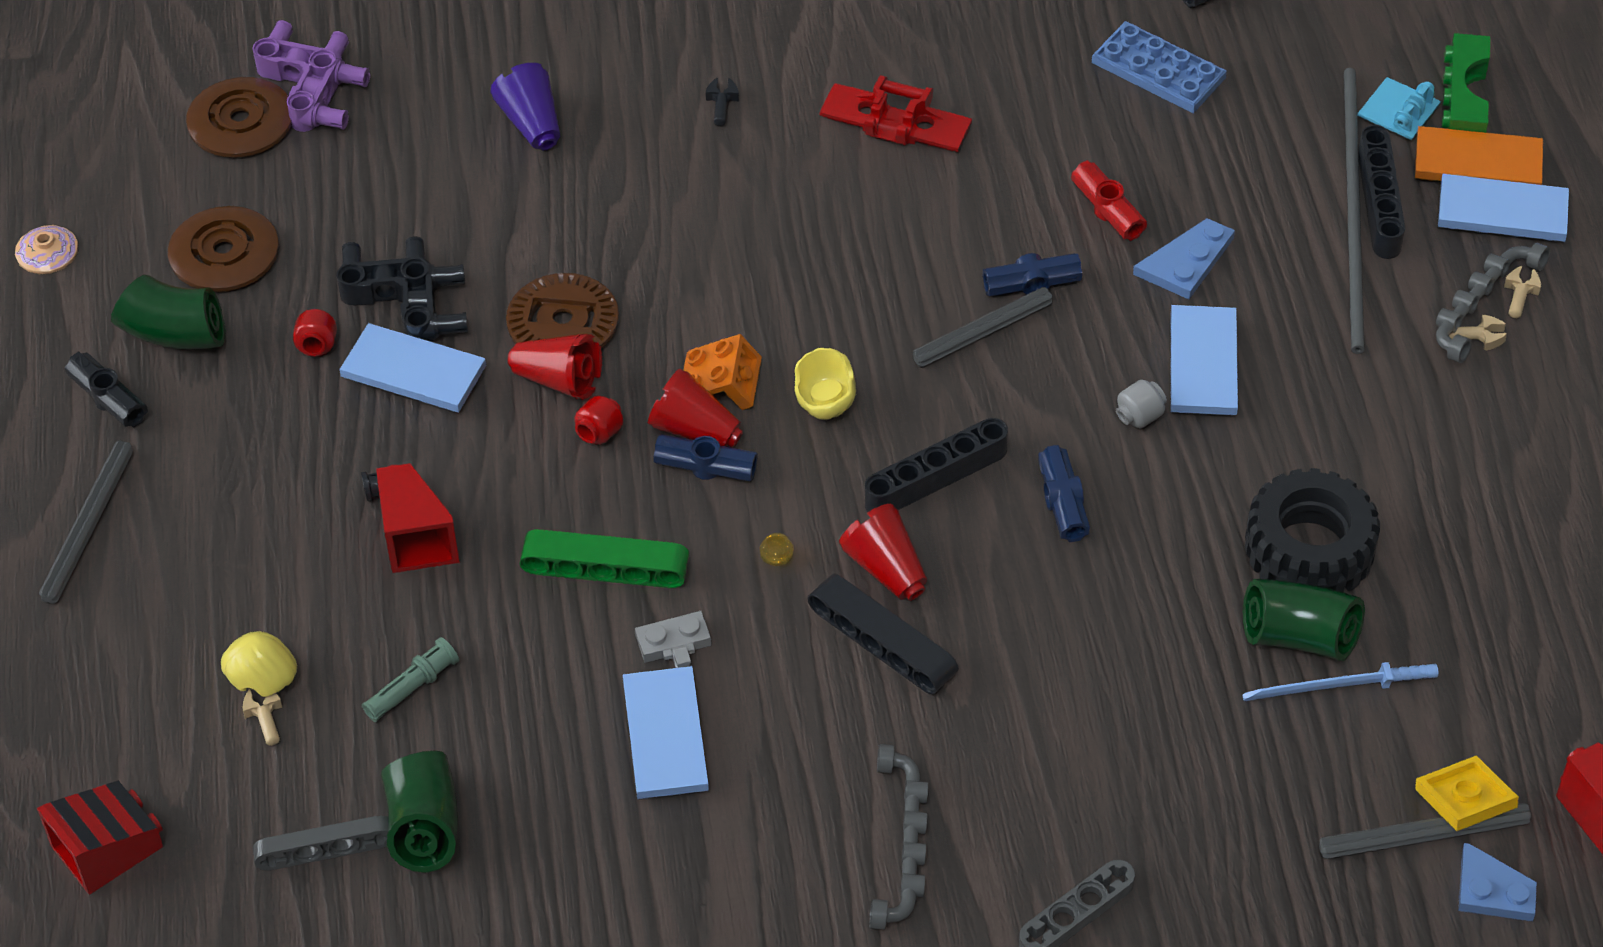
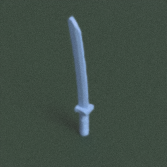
(1384, 675)

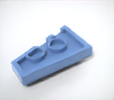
(1187, 259)

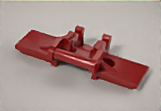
(895, 123)

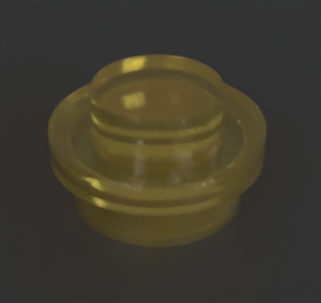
(776, 549)

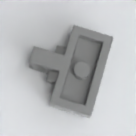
(673, 638)

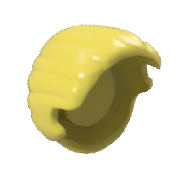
(825, 383)
(259, 663)

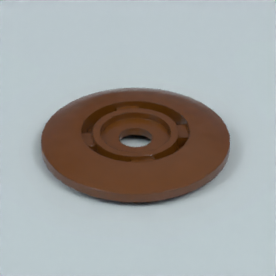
(215, 131)
(229, 270)
(557, 294)

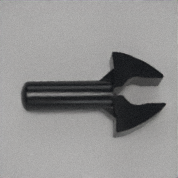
(721, 99)

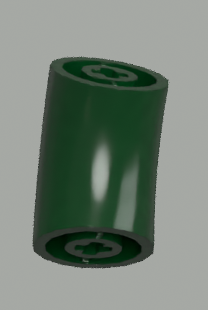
(170, 315)
(1302, 617)
(421, 810)

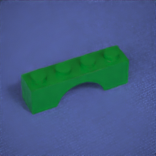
(1468, 63)

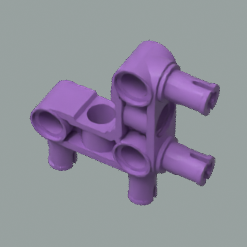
(314, 69)

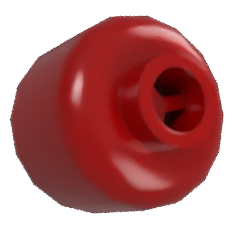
(314, 332)
(598, 420)

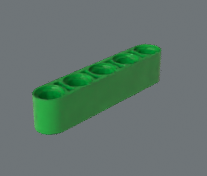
(604, 558)

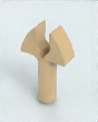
(1521, 290)
(1483, 332)
(264, 714)

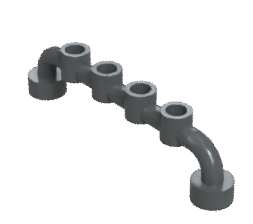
(1480, 285)
(912, 852)

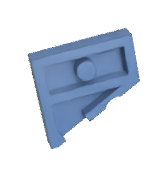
(1494, 887)

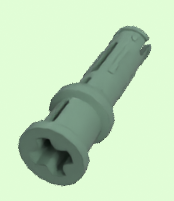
(422, 670)

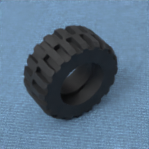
(1317, 500)

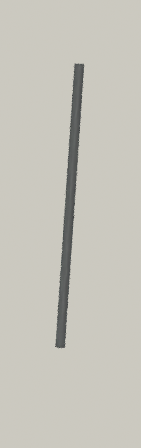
(1353, 209)

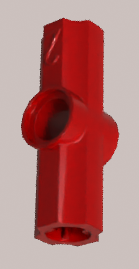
(1109, 200)

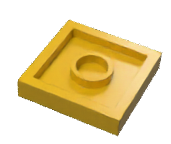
(1466, 793)

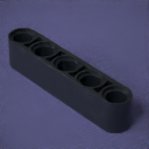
(1381, 192)
(938, 465)
(883, 634)

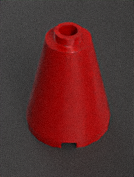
(559, 363)
(693, 412)
(886, 552)

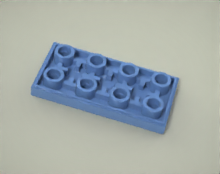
(1159, 67)

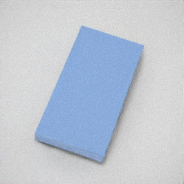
(1503, 207)
(1204, 360)
(413, 367)
(665, 732)

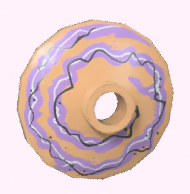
(46, 249)

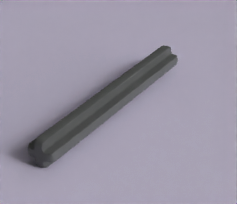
(982, 327)

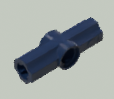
(1032, 273)
(705, 457)
(1063, 493)

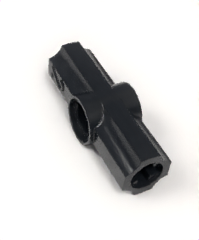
(106, 389)

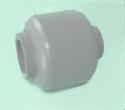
(1141, 403)

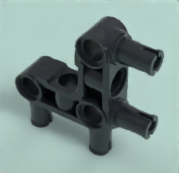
(405, 280)

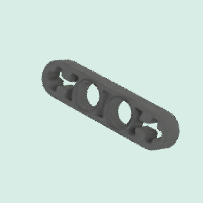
(321, 843)
(1074, 906)

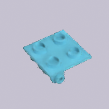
(1400, 107)

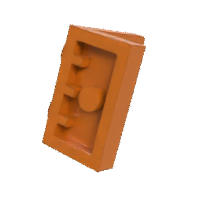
(728, 367)

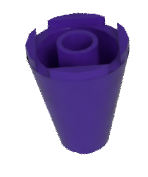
(529, 103)

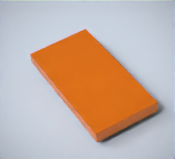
(1477, 155)

